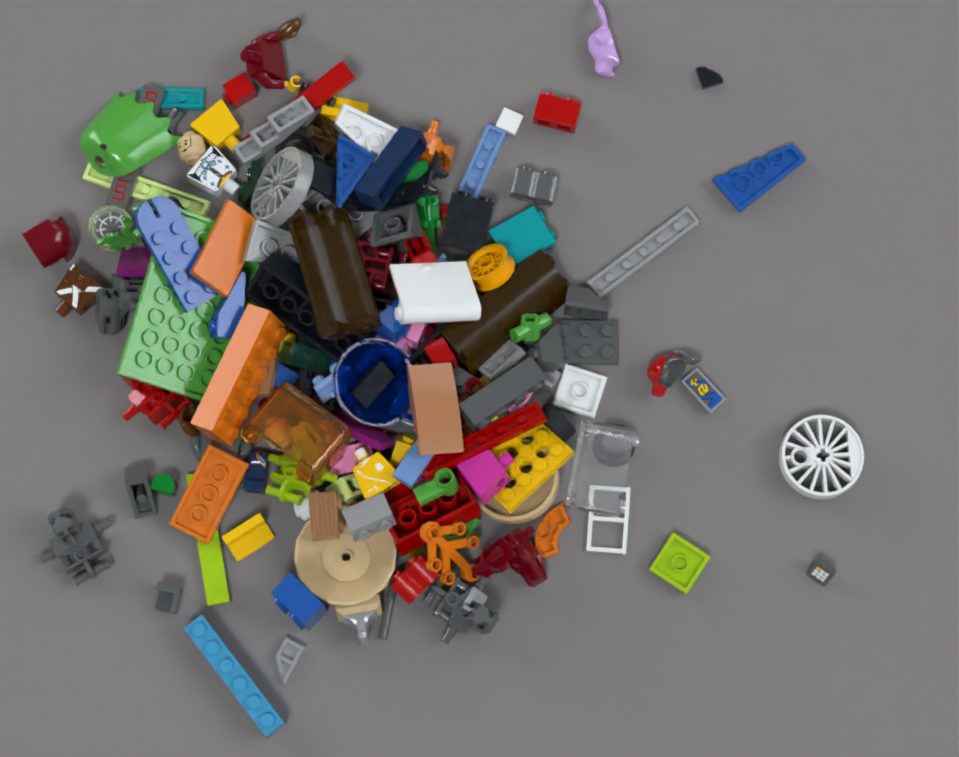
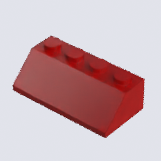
(443, 510)

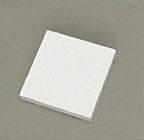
(579, 391)

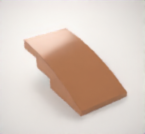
(435, 408)

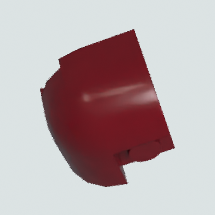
(52, 241)

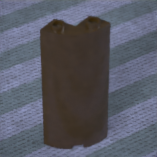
(334, 272)
(531, 289)

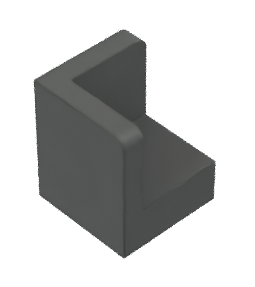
(168, 597)

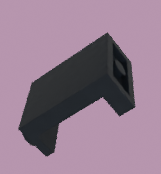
(466, 222)

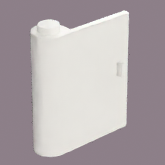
(435, 293)

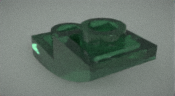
(245, 194)

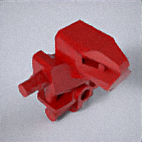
(158, 404)

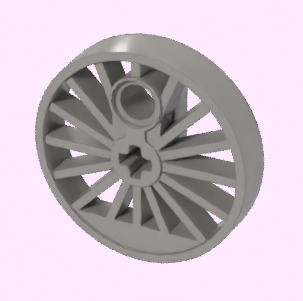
(282, 186)

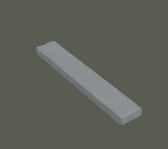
(643, 252)

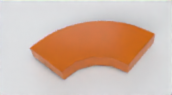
(549, 531)

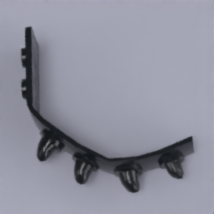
(407, 193)

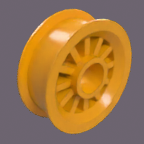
(490, 267)

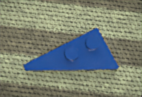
(352, 165)

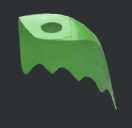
(129, 133)

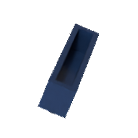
(391, 167)

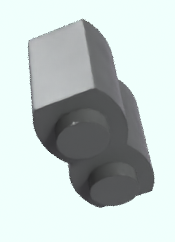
(534, 186)

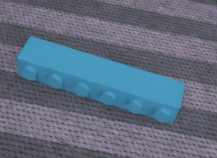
(234, 676)

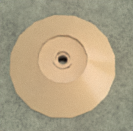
(340, 581)

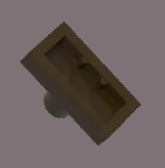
(322, 136)

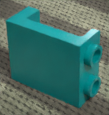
(523, 235)

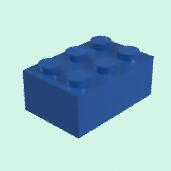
(299, 601)

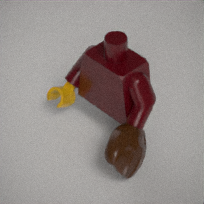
(266, 59)

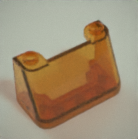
(301, 431)

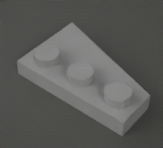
(265, 239)

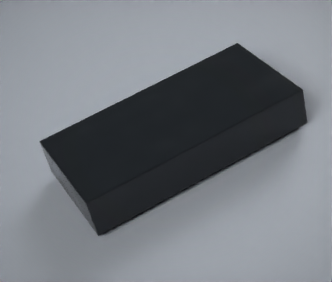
(371, 384)

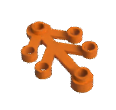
(448, 550)

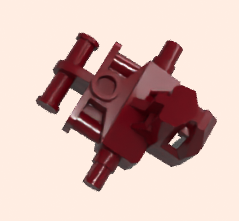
(377, 263)
(513, 552)

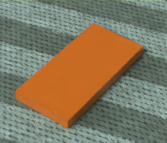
(224, 249)
(209, 494)

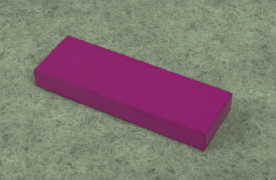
(367, 434)

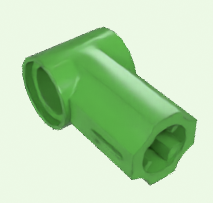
(435, 488)

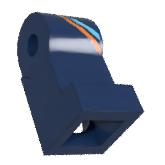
(256, 473)

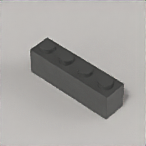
(501, 394)

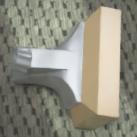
(360, 616)

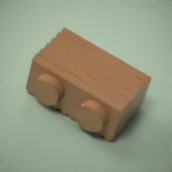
(324, 516)

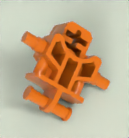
(434, 142)

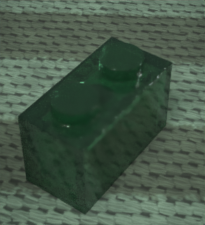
(304, 357)

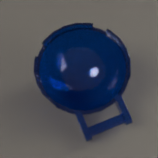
(392, 402)

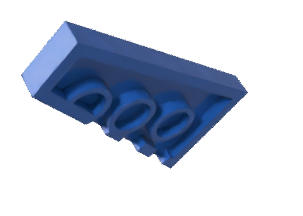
(750, 182)

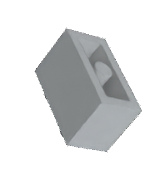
(369, 517)

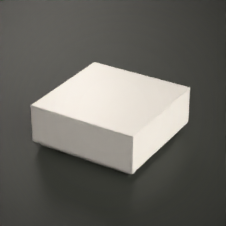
(509, 121)

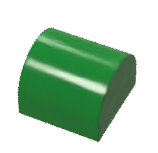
(164, 485)

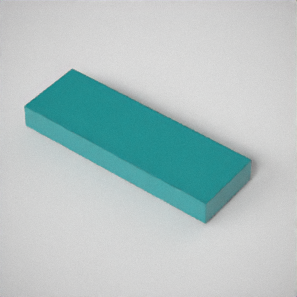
(183, 99)

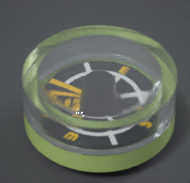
(107, 220)

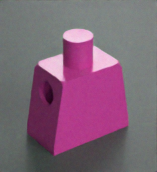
(486, 473)

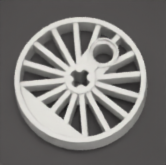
(854, 454)

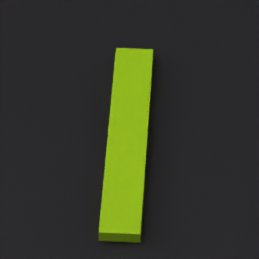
(213, 568)

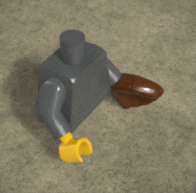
(200, 442)

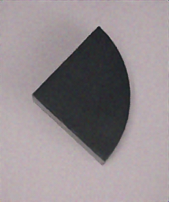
(708, 77)

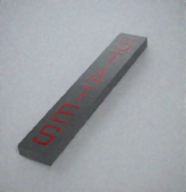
(123, 187)

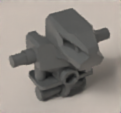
(115, 302)
(76, 544)
(462, 607)

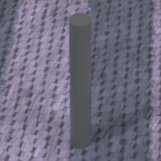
(387, 613)

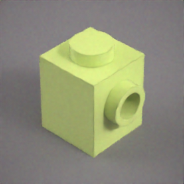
(346, 489)

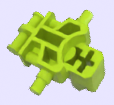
(286, 482)

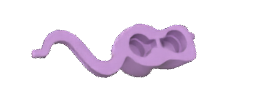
(602, 46)

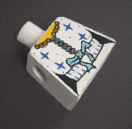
(214, 174)

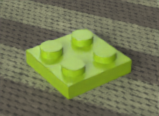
(679, 563)

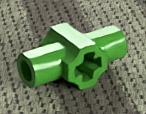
(530, 327)

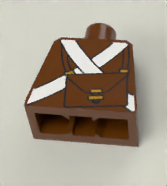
(76, 291)

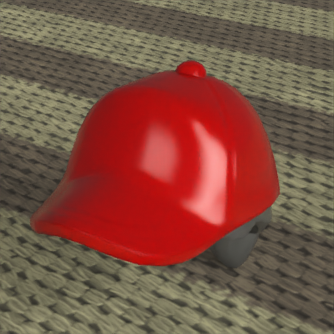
(669, 368)

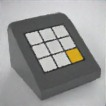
(821, 572)

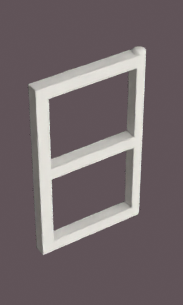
(610, 519)

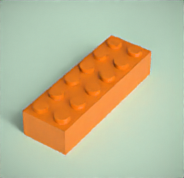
(239, 375)

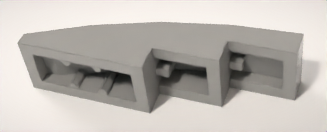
(274, 131)

